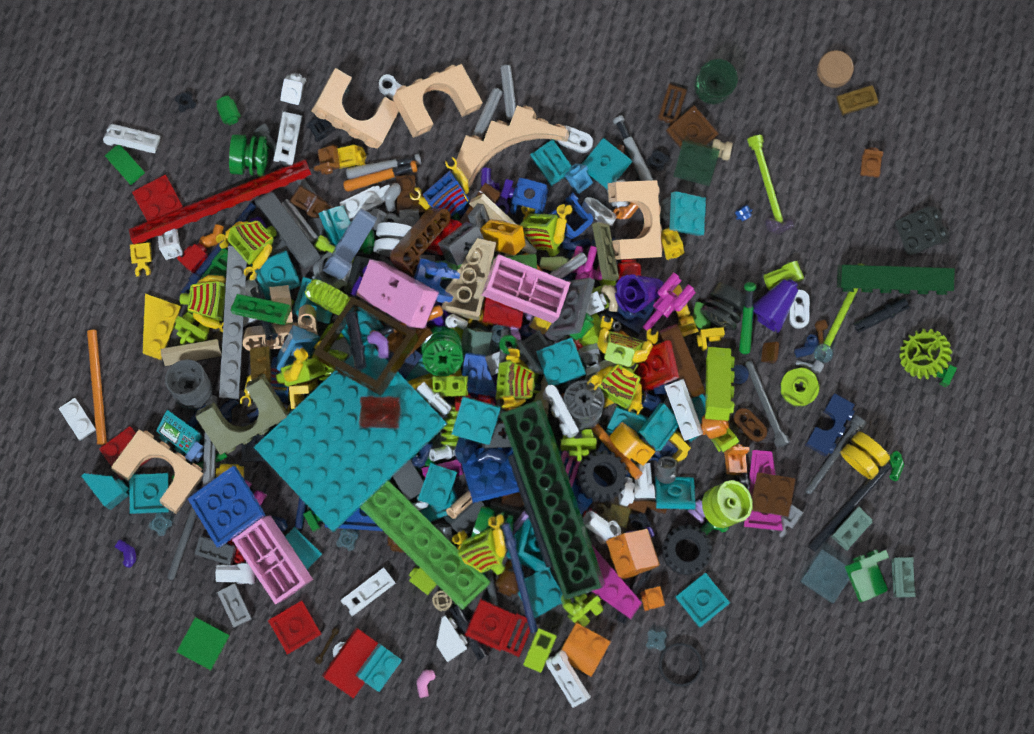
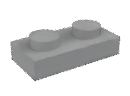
(234, 605)

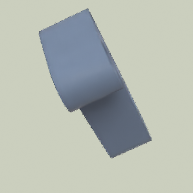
(349, 244)

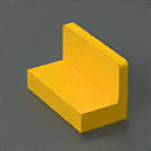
(298, 390)

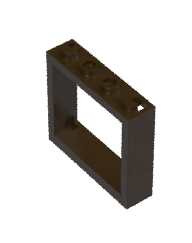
(394, 364)

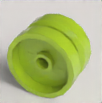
(727, 504)

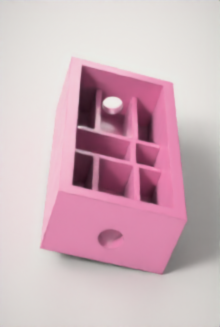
(513, 279)
(397, 293)
(272, 559)

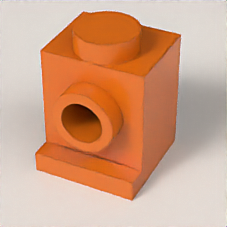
(652, 598)

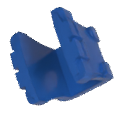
(537, 202)
(588, 218)
(438, 271)

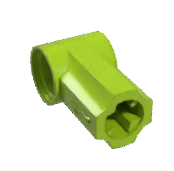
(788, 271)

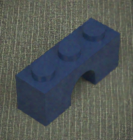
(840, 411)

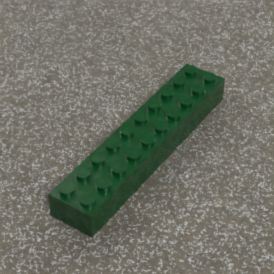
(553, 499)

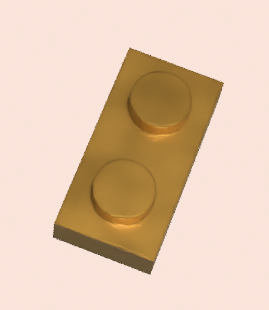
(857, 100)
(260, 362)

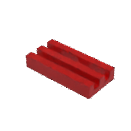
(524, 619)

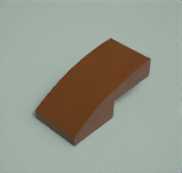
(309, 202)
(640, 506)

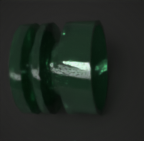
(723, 74)

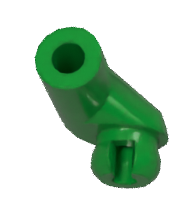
(897, 465)
(708, 527)

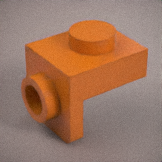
(736, 460)

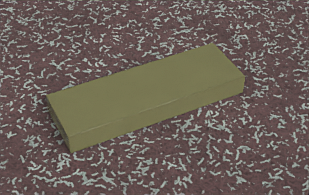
(605, 251)

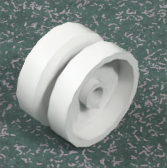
(390, 236)

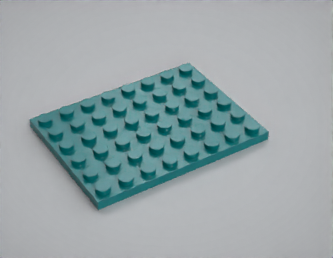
(335, 460)

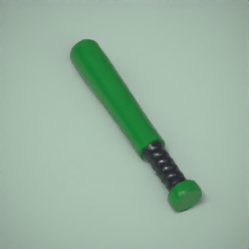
(746, 328)

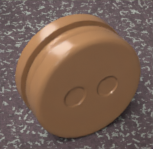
(835, 69)

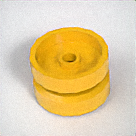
(865, 455)

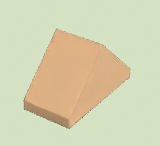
(281, 295)

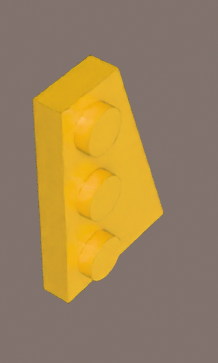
(158, 325)

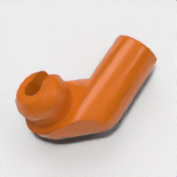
(626, 211)

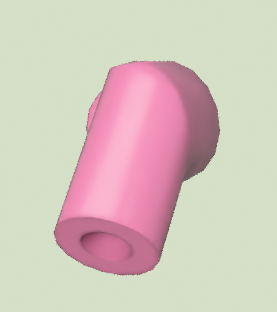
(423, 681)

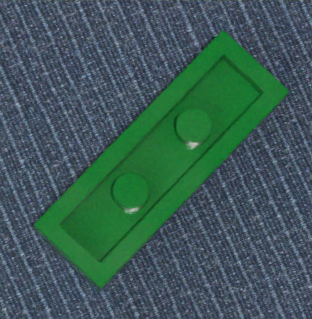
(260, 309)

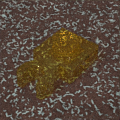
(616, 513)

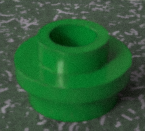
(507, 338)

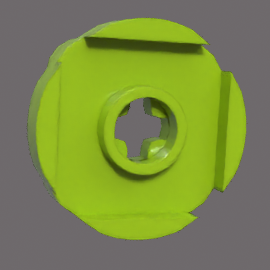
(809, 382)

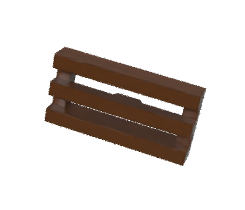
(667, 119)

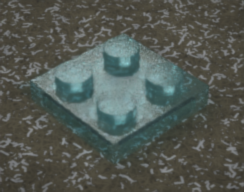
(826, 576)

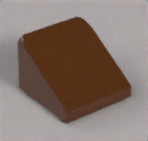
(770, 352)

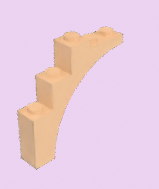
(499, 136)

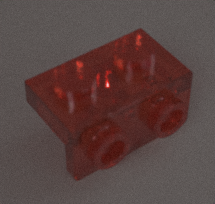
(380, 412)

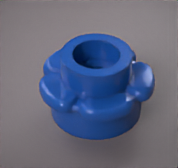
(743, 213)

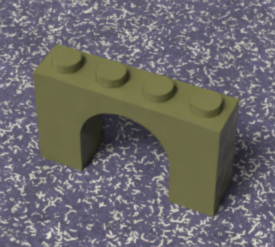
(228, 436)

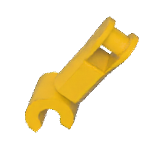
(685, 323)

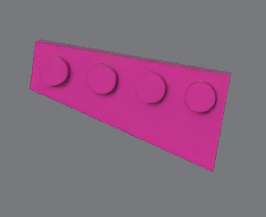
(763, 463)
(615, 590)

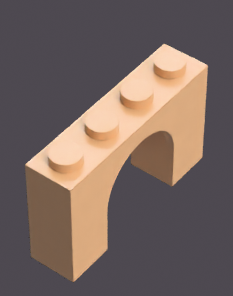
(452, 81)
(330, 107)
(645, 196)
(145, 447)

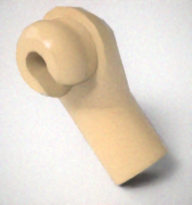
(610, 292)

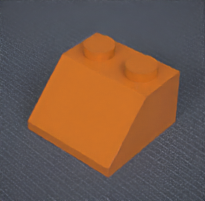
(633, 553)
(585, 649)

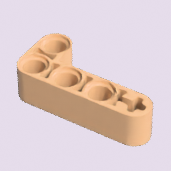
(256, 332)

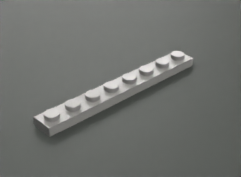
(232, 327)

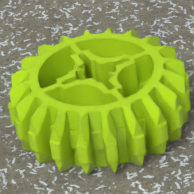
(326, 296)
(916, 364)

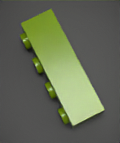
(718, 384)

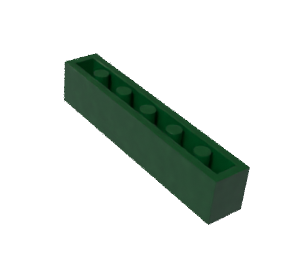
(895, 277)

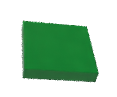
(203, 643)

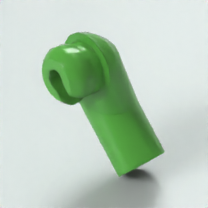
(700, 320)

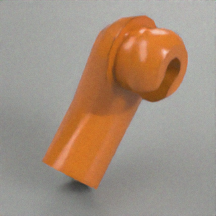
(210, 240)

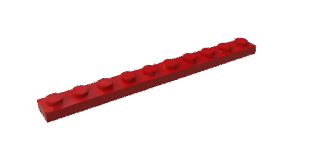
(219, 202)

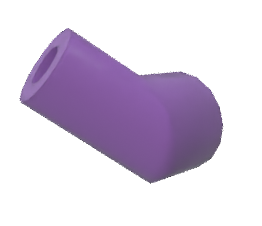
(381, 342)

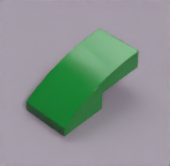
(124, 164)
(219, 265)

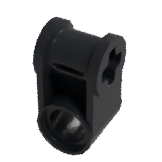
(324, 127)

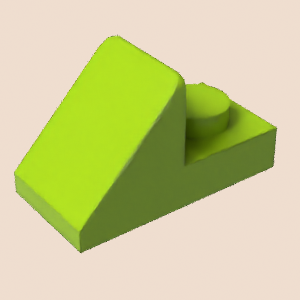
(726, 441)

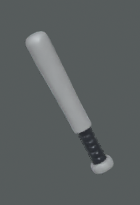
(633, 151)
(362, 170)

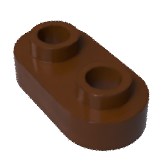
(750, 425)

